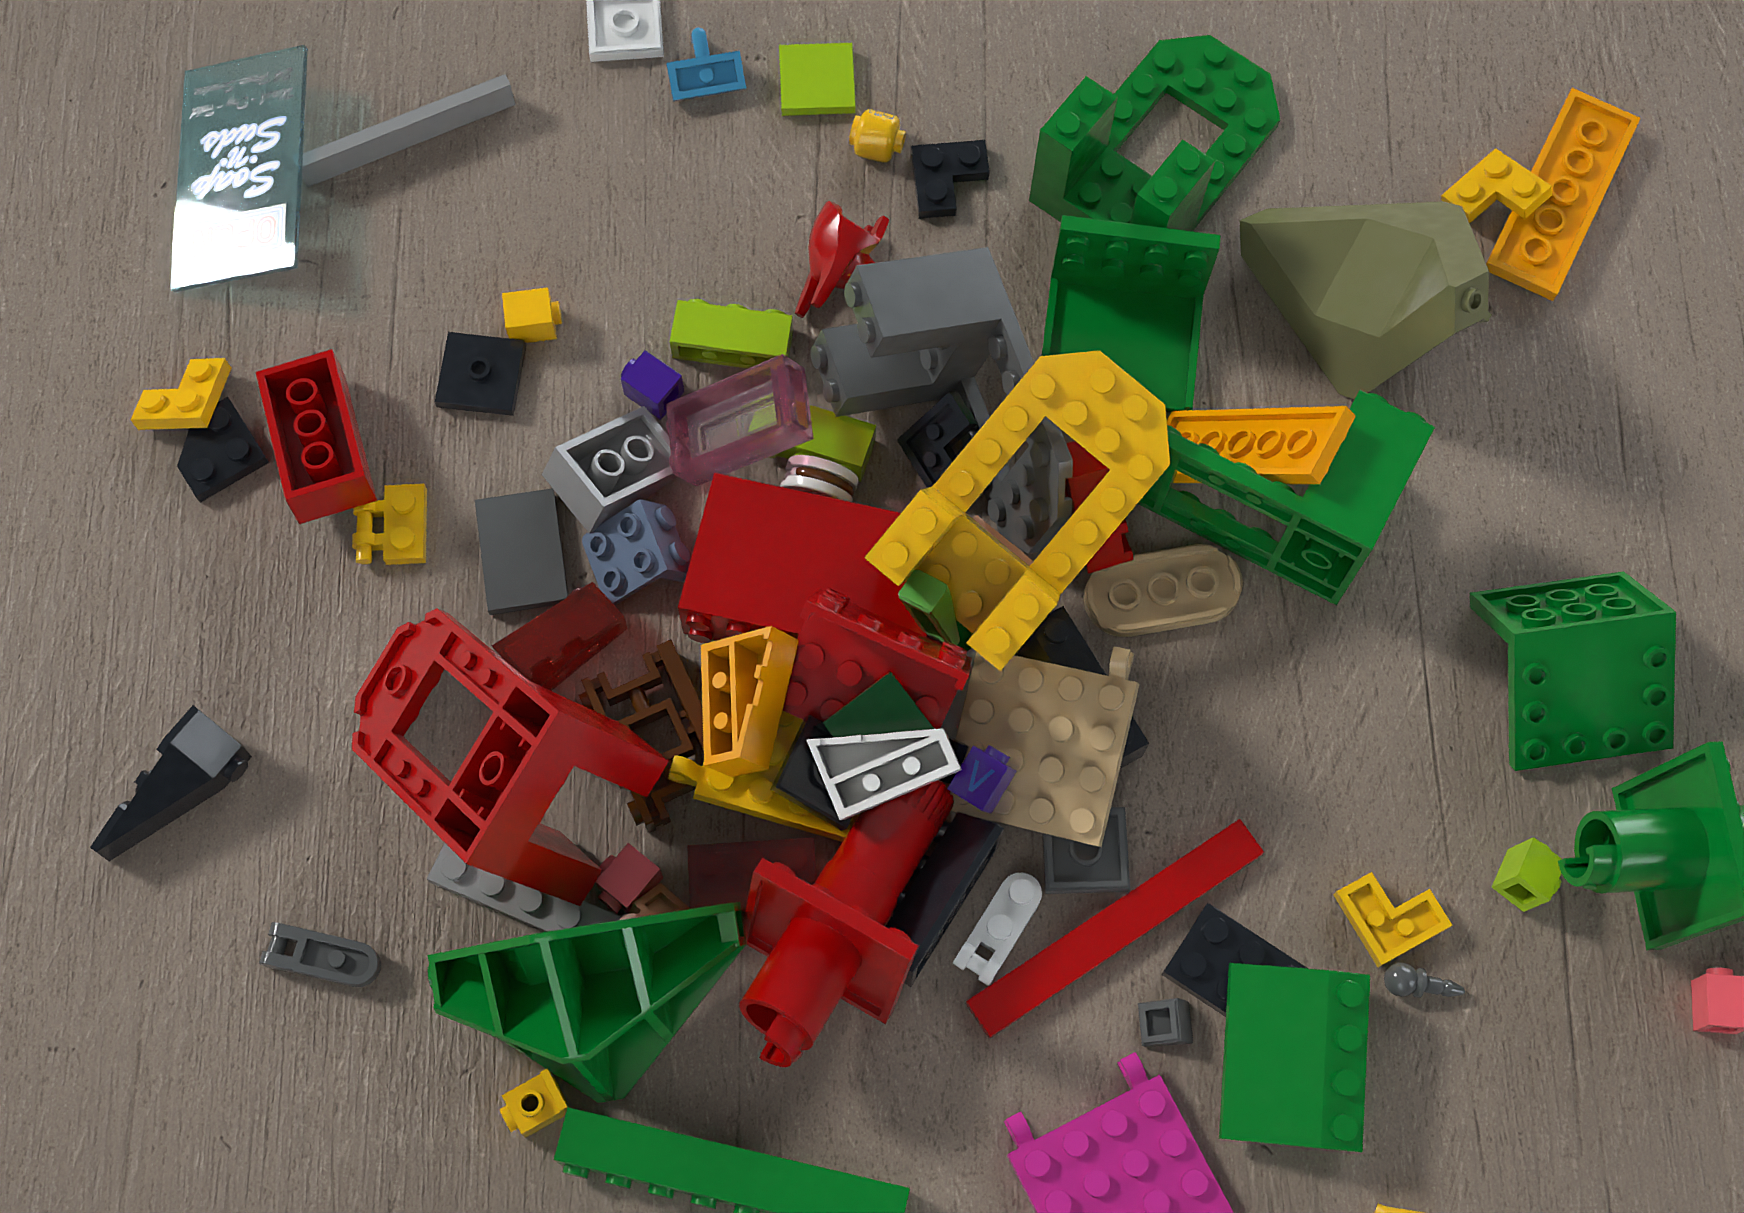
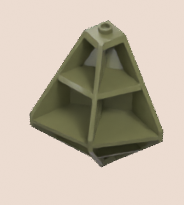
(1369, 282)

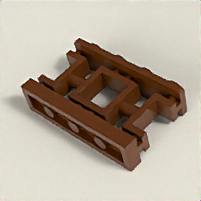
(686, 722)

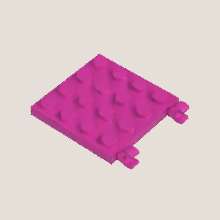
(1118, 1157)

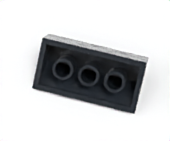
(944, 883)

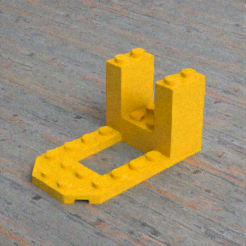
(988, 583)

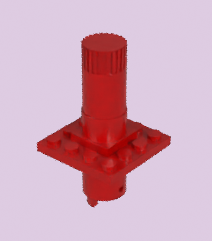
(831, 935)

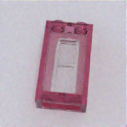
(739, 420)

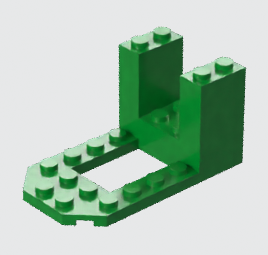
(1078, 146)
(1328, 527)

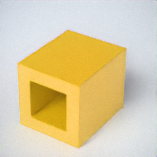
(531, 315)

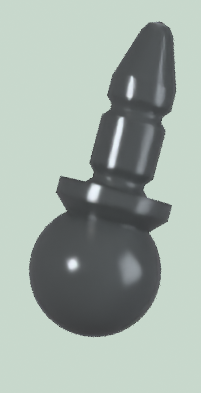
(1404, 980)

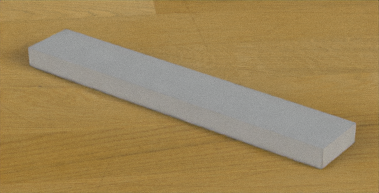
(406, 130)

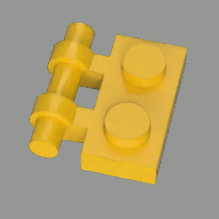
(404, 526)

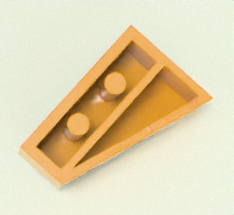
(744, 698)

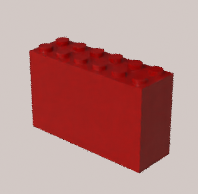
(771, 550)

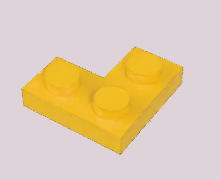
(1501, 180)
(189, 404)
(1386, 929)

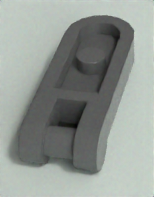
(321, 956)

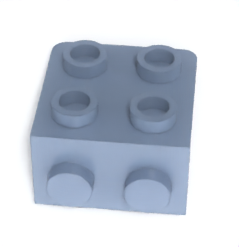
(636, 550)

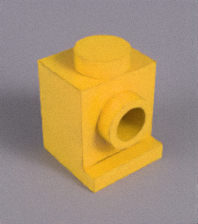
(550, 1108)

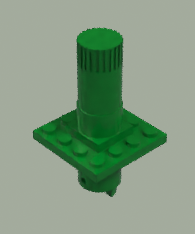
(1672, 845)

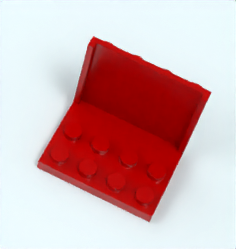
(851, 648)

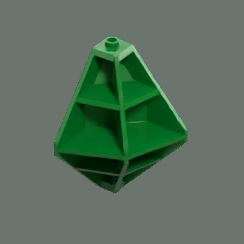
(594, 996)

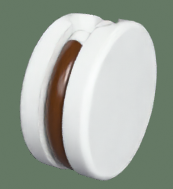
(820, 477)

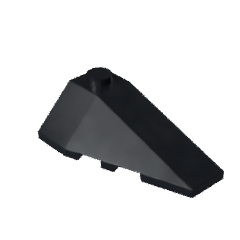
(193, 767)

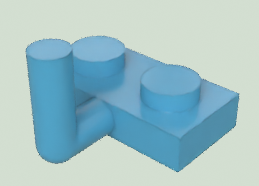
(705, 73)

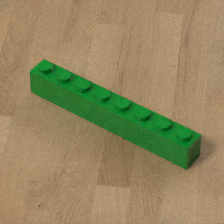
(713, 1170)

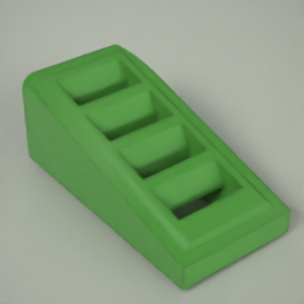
(930, 606)

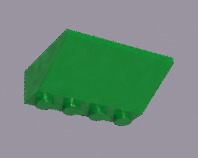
(1295, 1057)

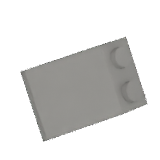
(611, 467)

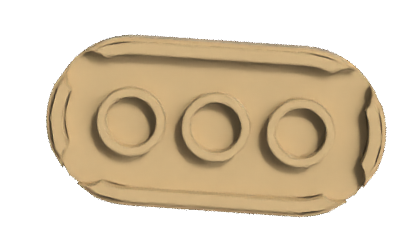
(1163, 591)

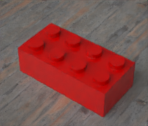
(315, 437)

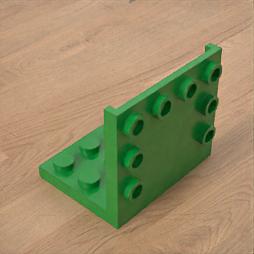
(1132, 298)
(1584, 668)

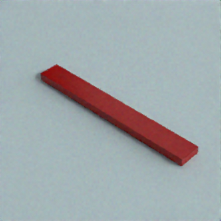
(1114, 928)

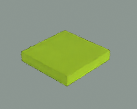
(817, 79)

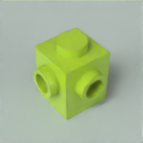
(1528, 874)

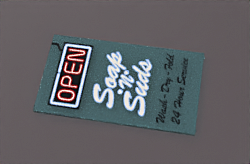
(240, 169)

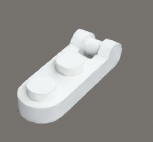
(1001, 925)

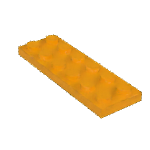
(1579, 166)
(1278, 443)

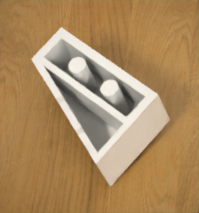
(881, 767)

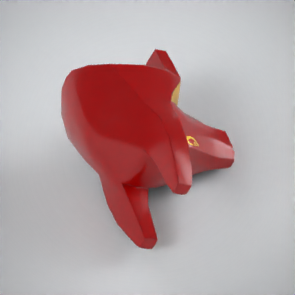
(834, 252)

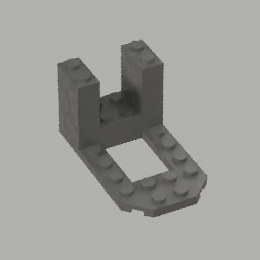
(927, 334)

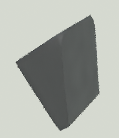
(1165, 1022)

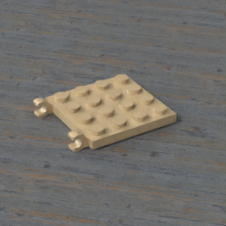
(1061, 738)

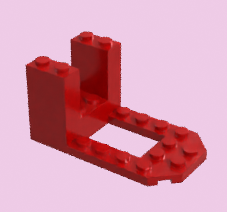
(513, 769)

